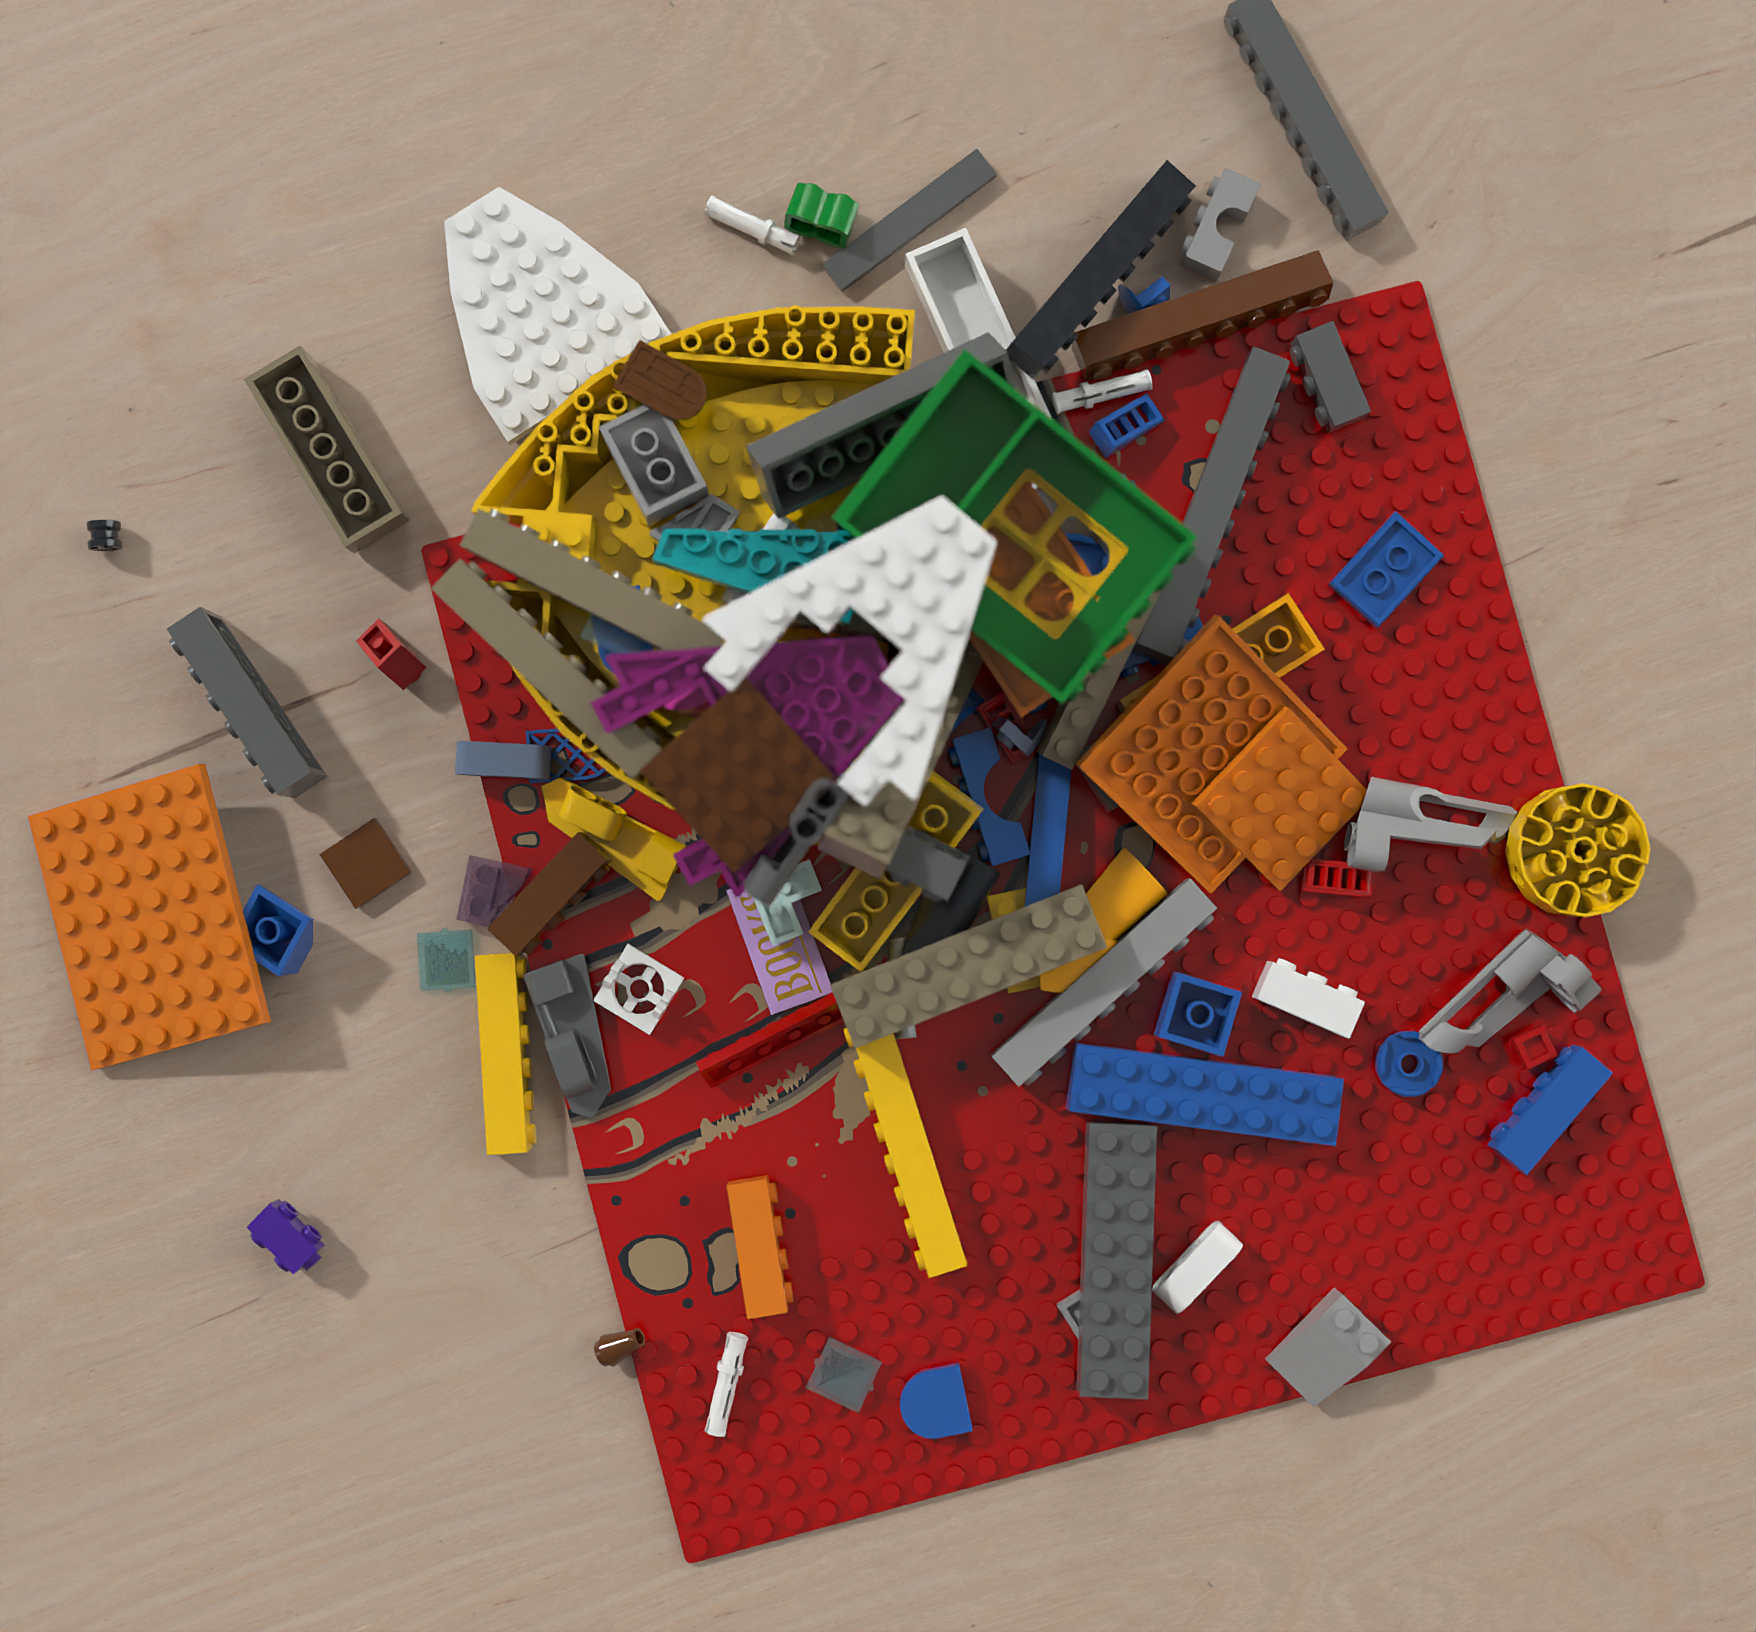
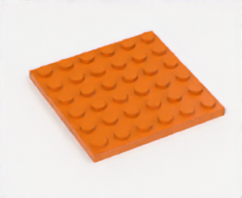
(1184, 736)

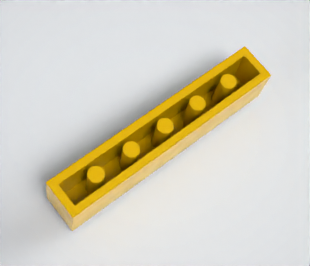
(504, 1053)

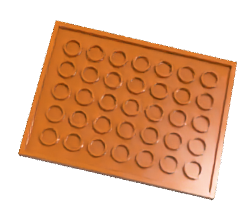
(149, 917)

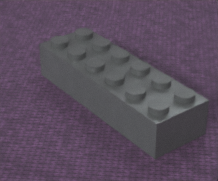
(246, 703)

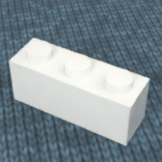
(1309, 997)

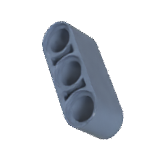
(503, 760)

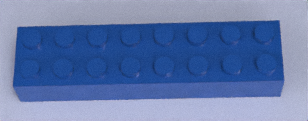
(1204, 1093)

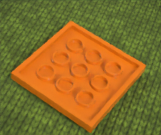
(1281, 798)

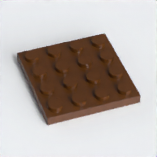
(736, 774)

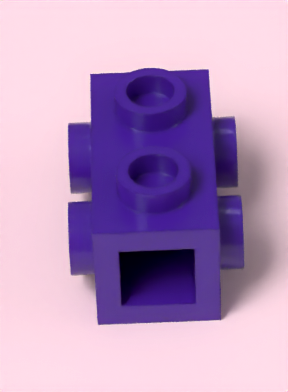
(286, 1237)

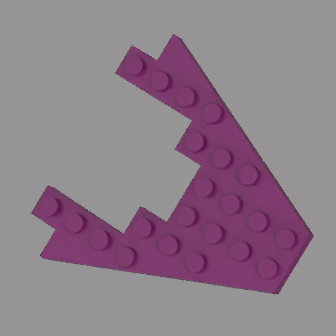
(819, 686)

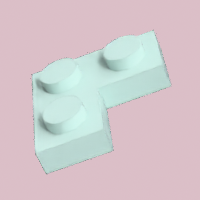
(781, 917)

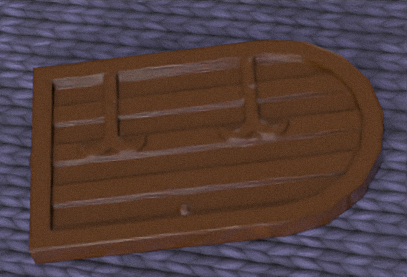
(662, 383)

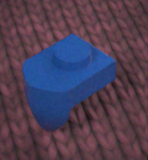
(1154, 294)

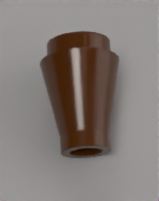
(616, 1347)

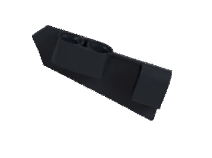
(952, 916)

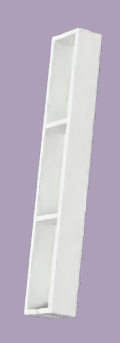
(965, 306)

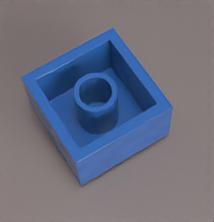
(1197, 1013)

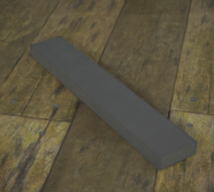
(909, 220)

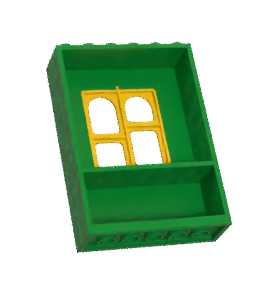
(977, 448)

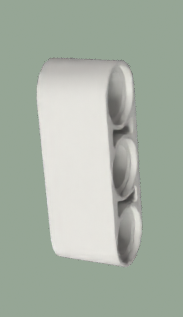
(1197, 1267)

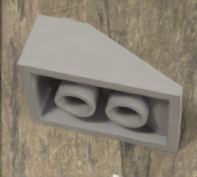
(654, 463)
(1327, 1348)

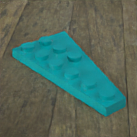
(746, 558)

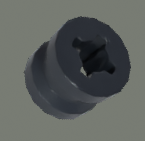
(104, 535)

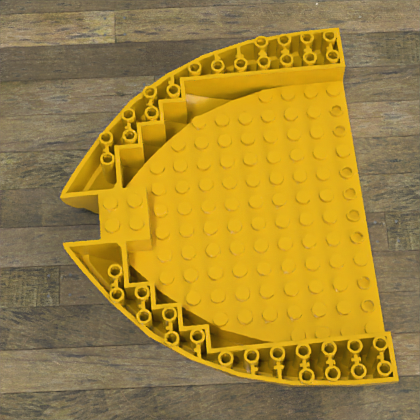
(758, 378)

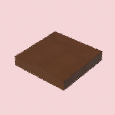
(365, 863)

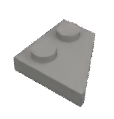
(707, 514)

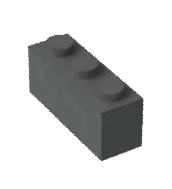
(1329, 377)

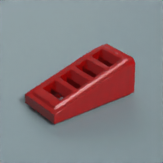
(993, 703)
(1366, 883)

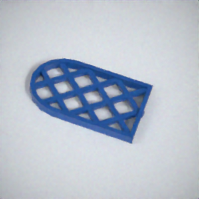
(564, 743)

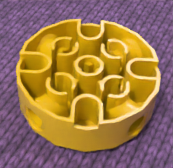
(1609, 859)

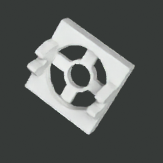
(607, 998)

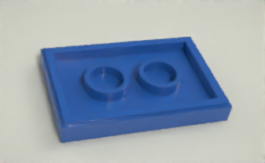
(1386, 570)

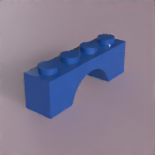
(975, 757)

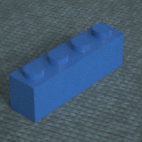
(1548, 1108)

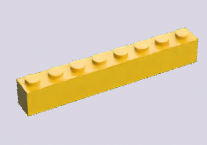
(909, 1155)

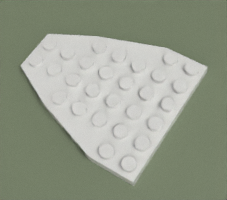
(537, 309)

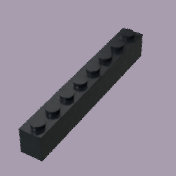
(1099, 269)

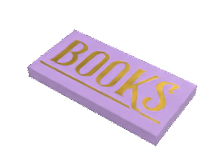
(788, 971)

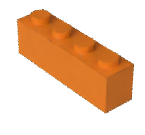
(758, 1246)

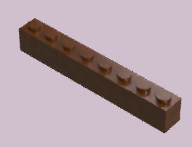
(1202, 316)

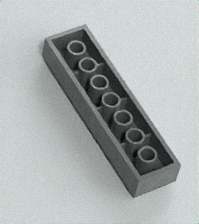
(848, 437)
(1116, 1260)

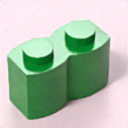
(821, 215)

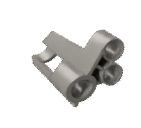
(1394, 812)
(1529, 970)

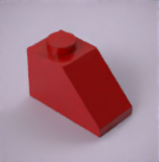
(391, 654)

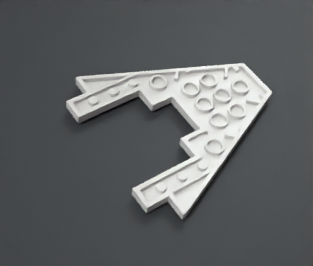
(913, 584)

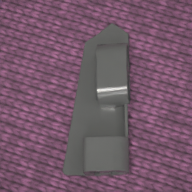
(772, 873)
(571, 1032)

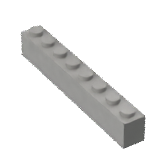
(1095, 991)

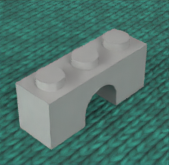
(1231, 199)

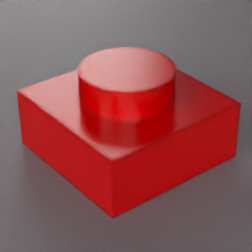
(1533, 1046)

